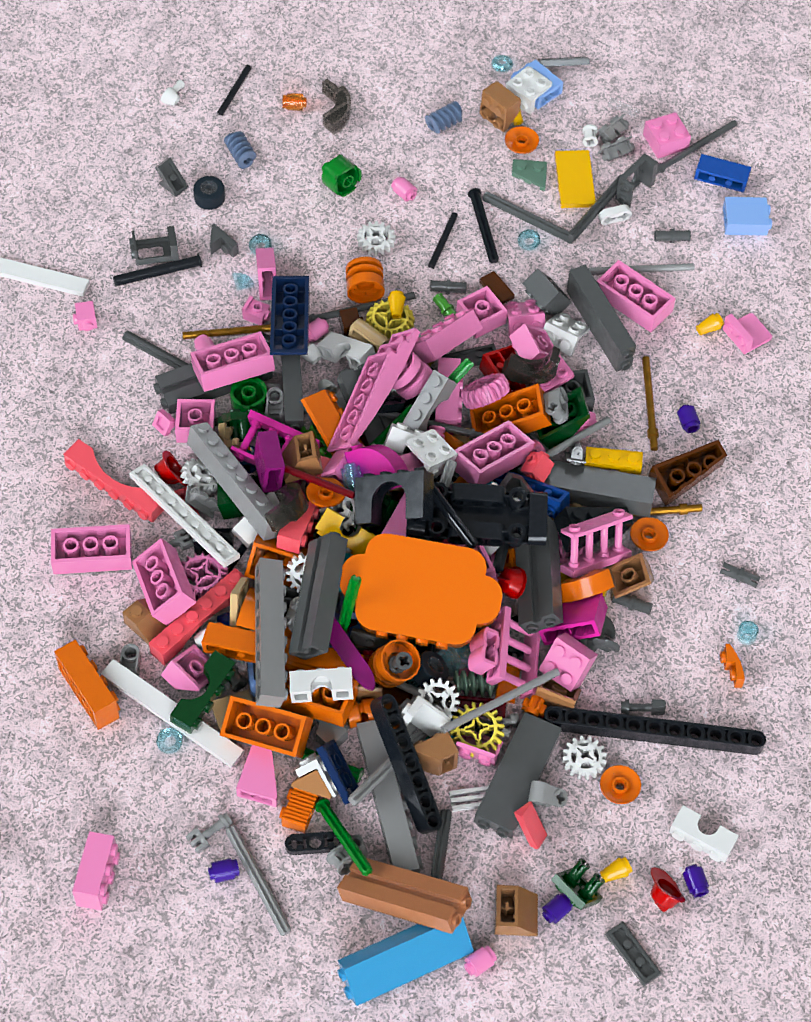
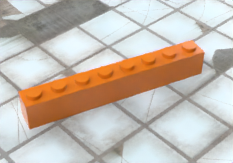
(240, 645)

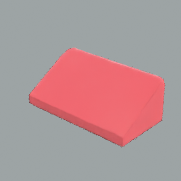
(531, 825)

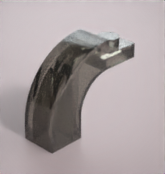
(340, 114)
(531, 371)
(291, 506)

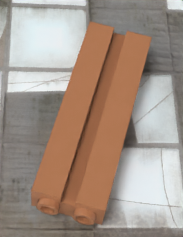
(407, 895)

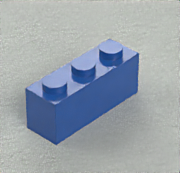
(722, 173)

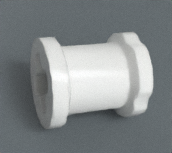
(590, 135)

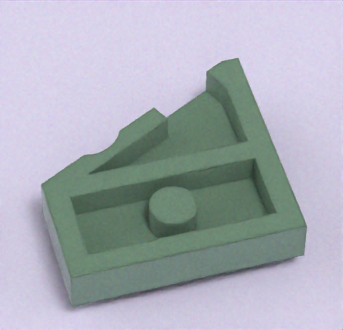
(530, 172)

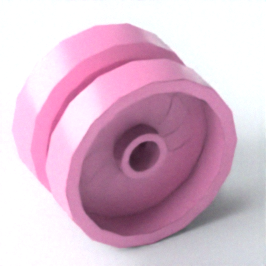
(412, 377)

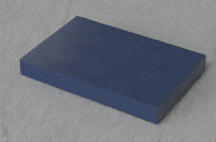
(338, 769)

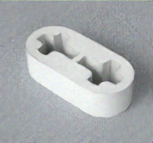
(614, 214)

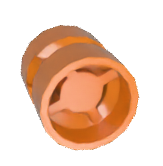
(360, 713)

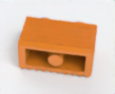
(298, 810)

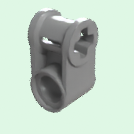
(557, 404)
(275, 409)
(133, 663)
(547, 795)
(342, 857)

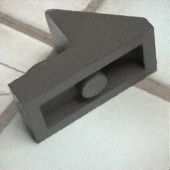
(171, 177)
(220, 239)

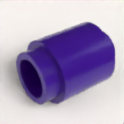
(688, 418)
(223, 870)
(696, 881)
(556, 908)

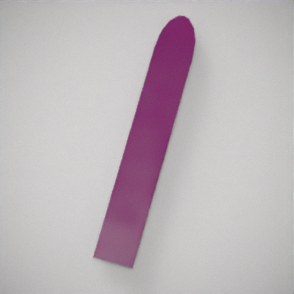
(351, 657)

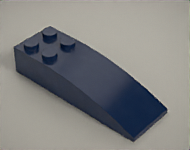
(290, 315)

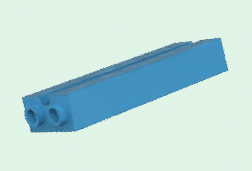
(400, 960)

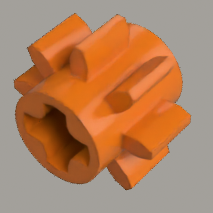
(534, 706)

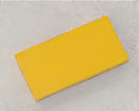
(574, 179)

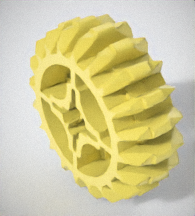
(380, 316)
(486, 728)

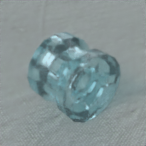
(747, 627)

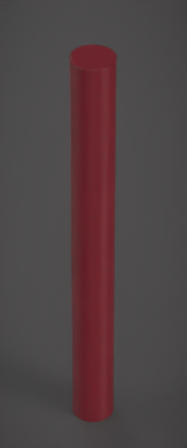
(319, 481)

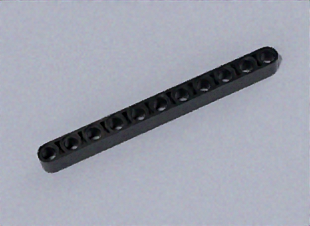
(663, 727)

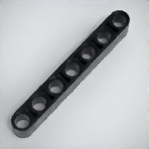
(406, 764)

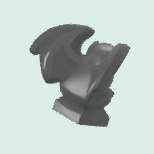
(602, 642)

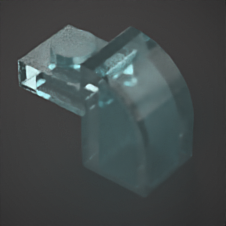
(455, 658)

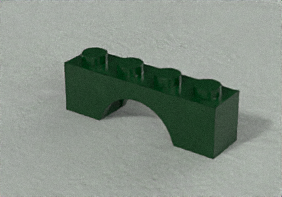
(189, 712)

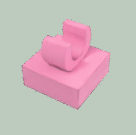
(164, 422)

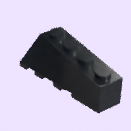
(575, 515)

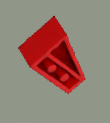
(493, 363)

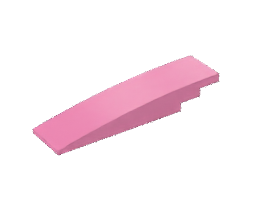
(373, 388)

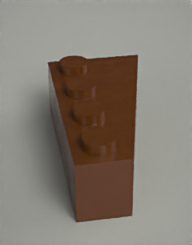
(686, 470)

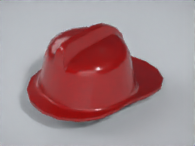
(169, 469)
(512, 582)
(665, 890)

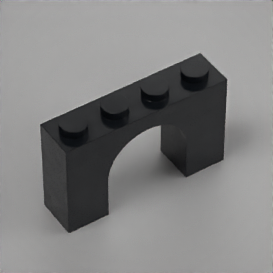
(372, 489)

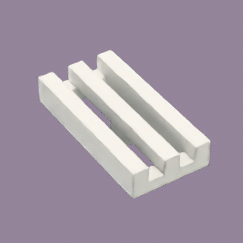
(452, 793)

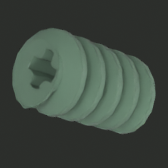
(472, 683)

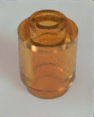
(294, 101)

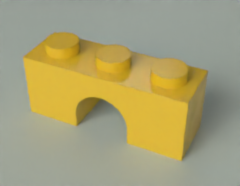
(620, 460)
(331, 521)

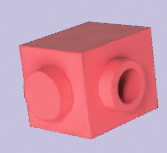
(537, 466)

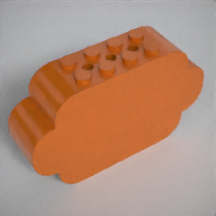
(422, 591)

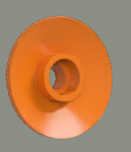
(521, 140)
(323, 497)
(649, 527)
(621, 776)

